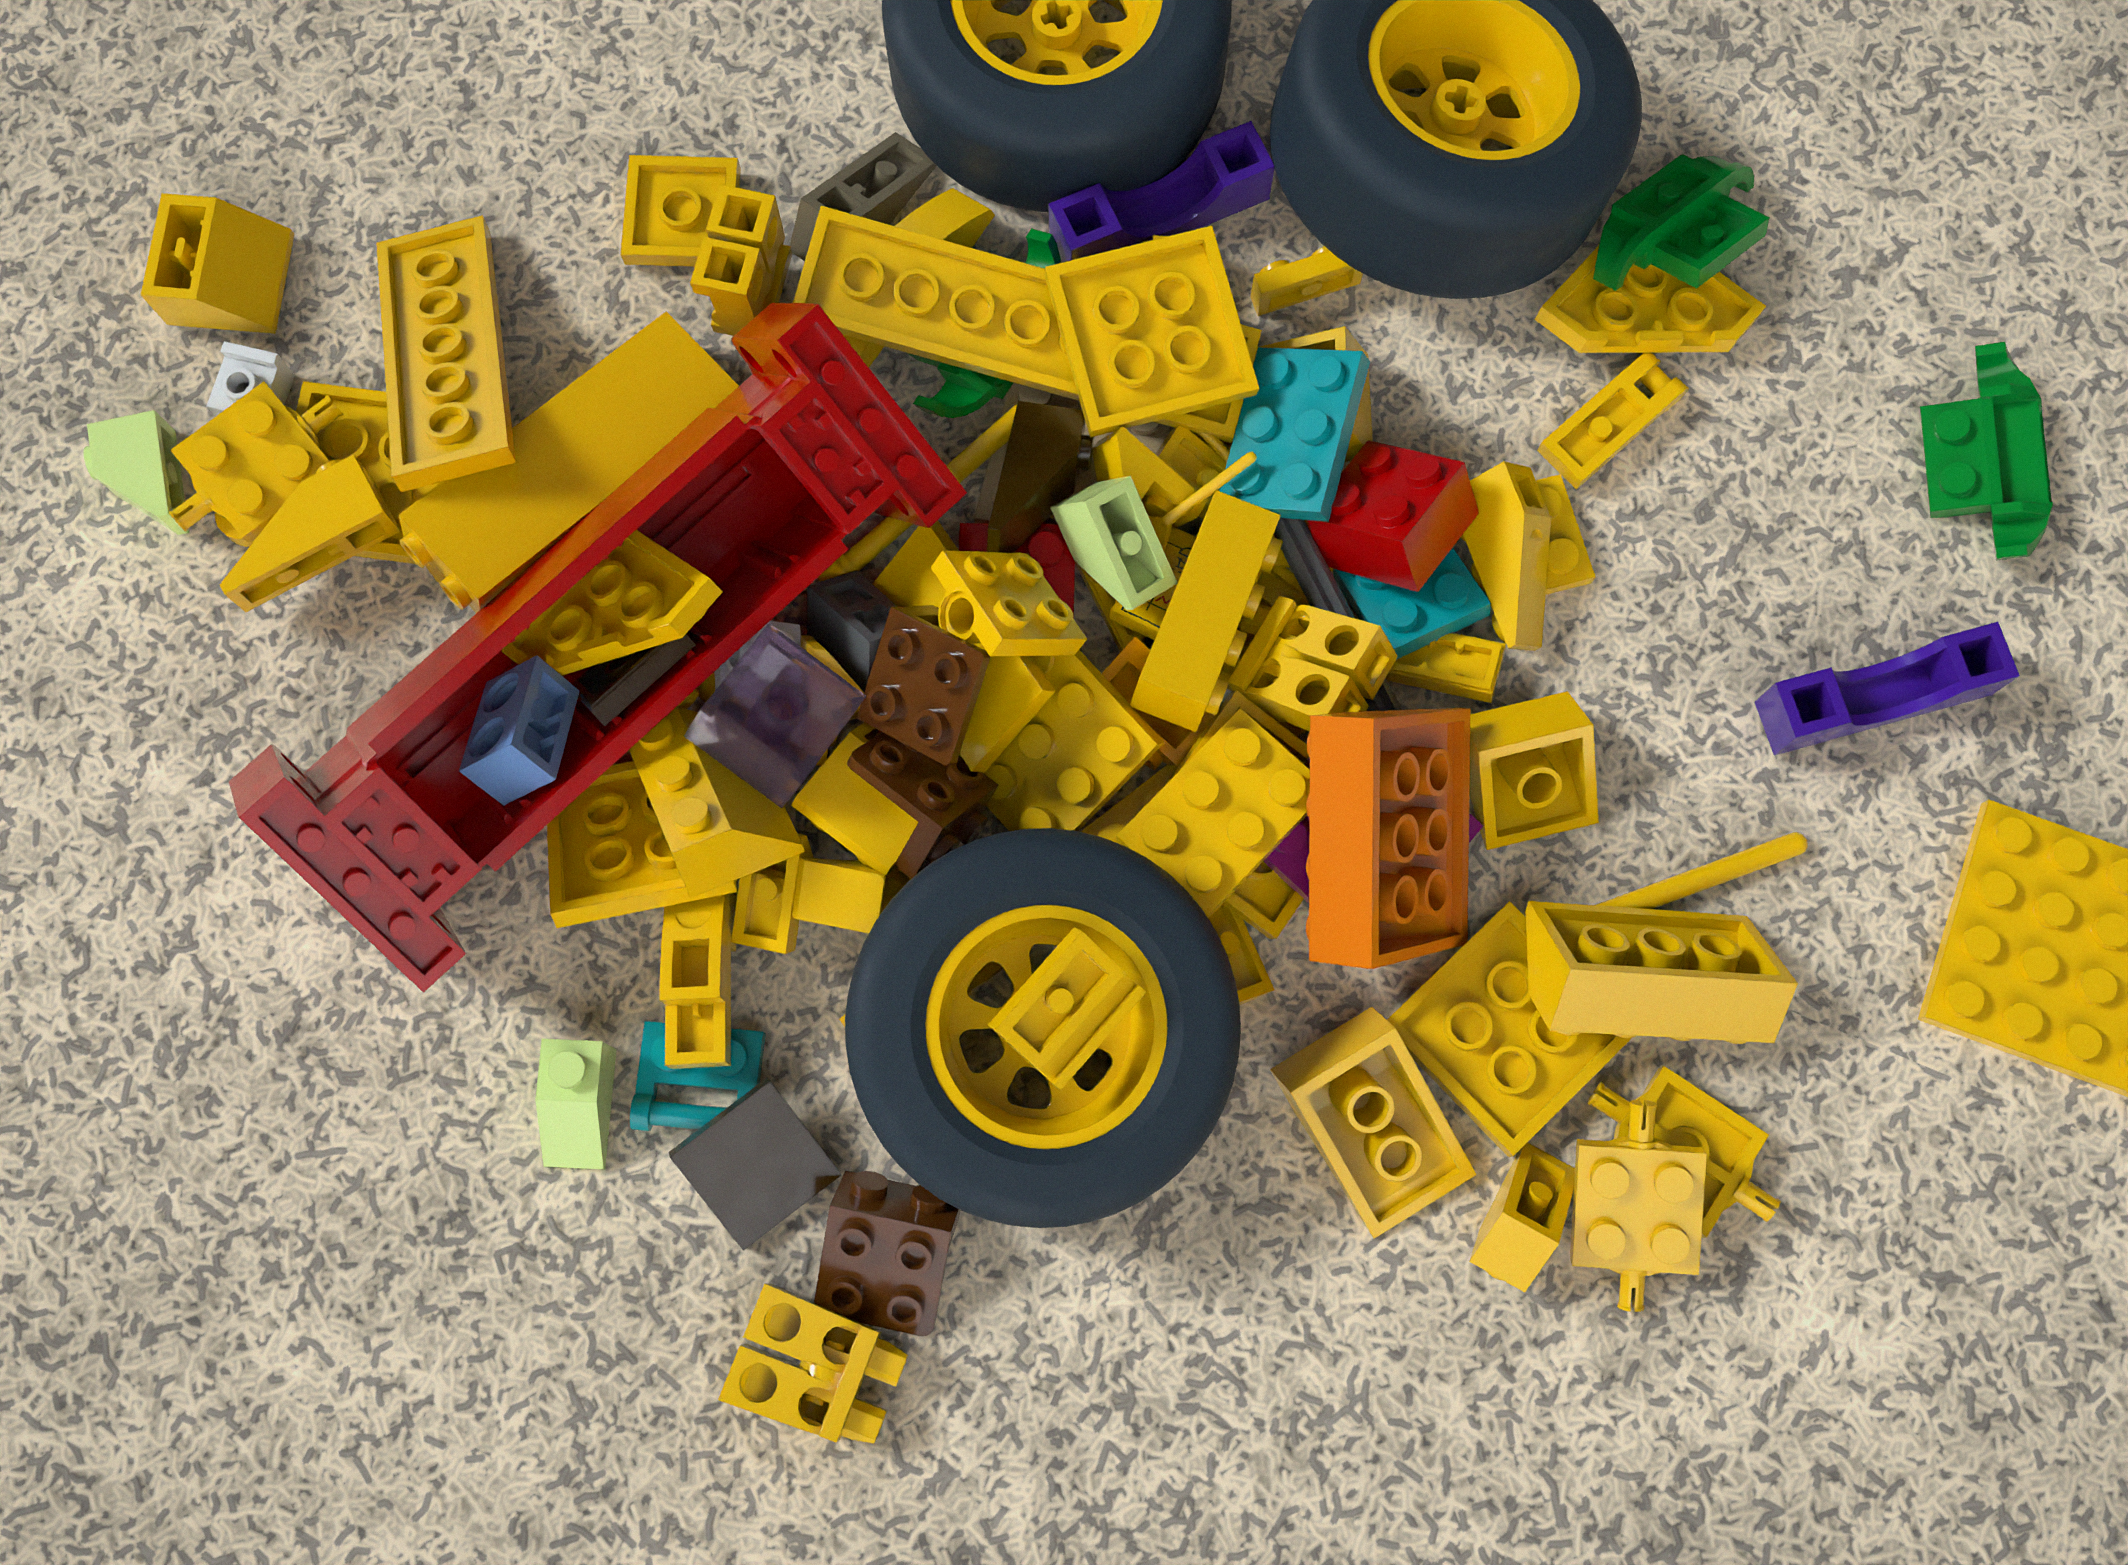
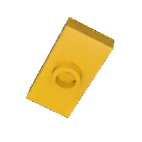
(1453, 666)

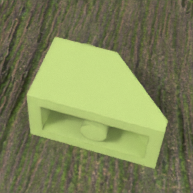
(136, 463)
(1115, 541)
(574, 1102)

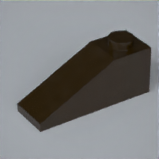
(1037, 471)

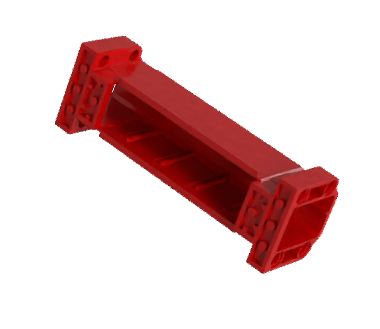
(740, 494)

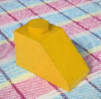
(1525, 1218)

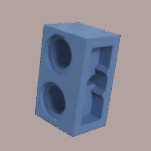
(520, 731)

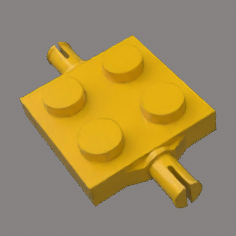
(251, 460)
(1696, 1119)
(1638, 1206)

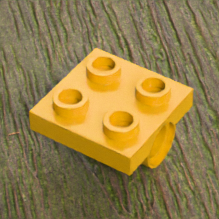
(1004, 605)

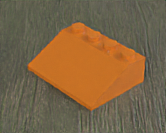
(1388, 835)

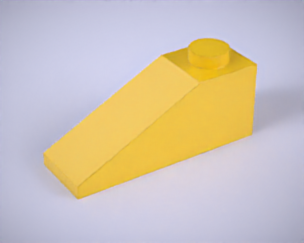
(314, 530)

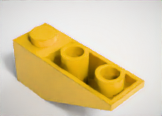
(1511, 551)

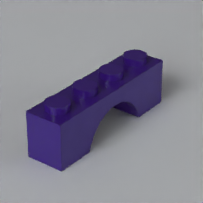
(1212, 184)
(1920, 682)

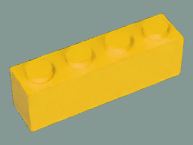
(1205, 612)

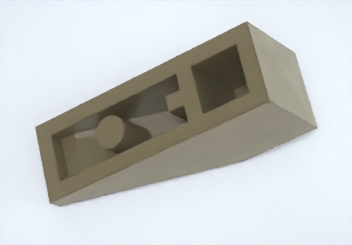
(869, 187)

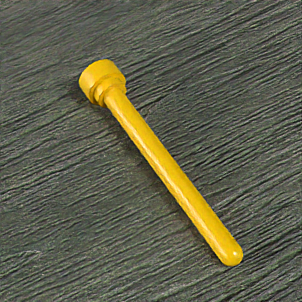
(891, 528)
(1713, 873)

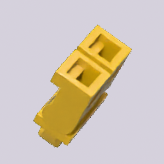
(742, 258)
(1309, 662)
(825, 1385)

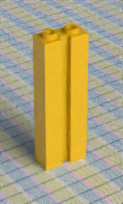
(567, 462)

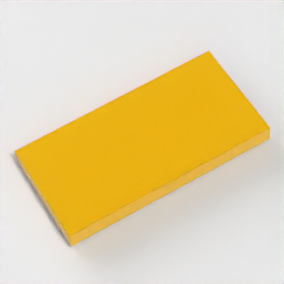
(1012, 685)

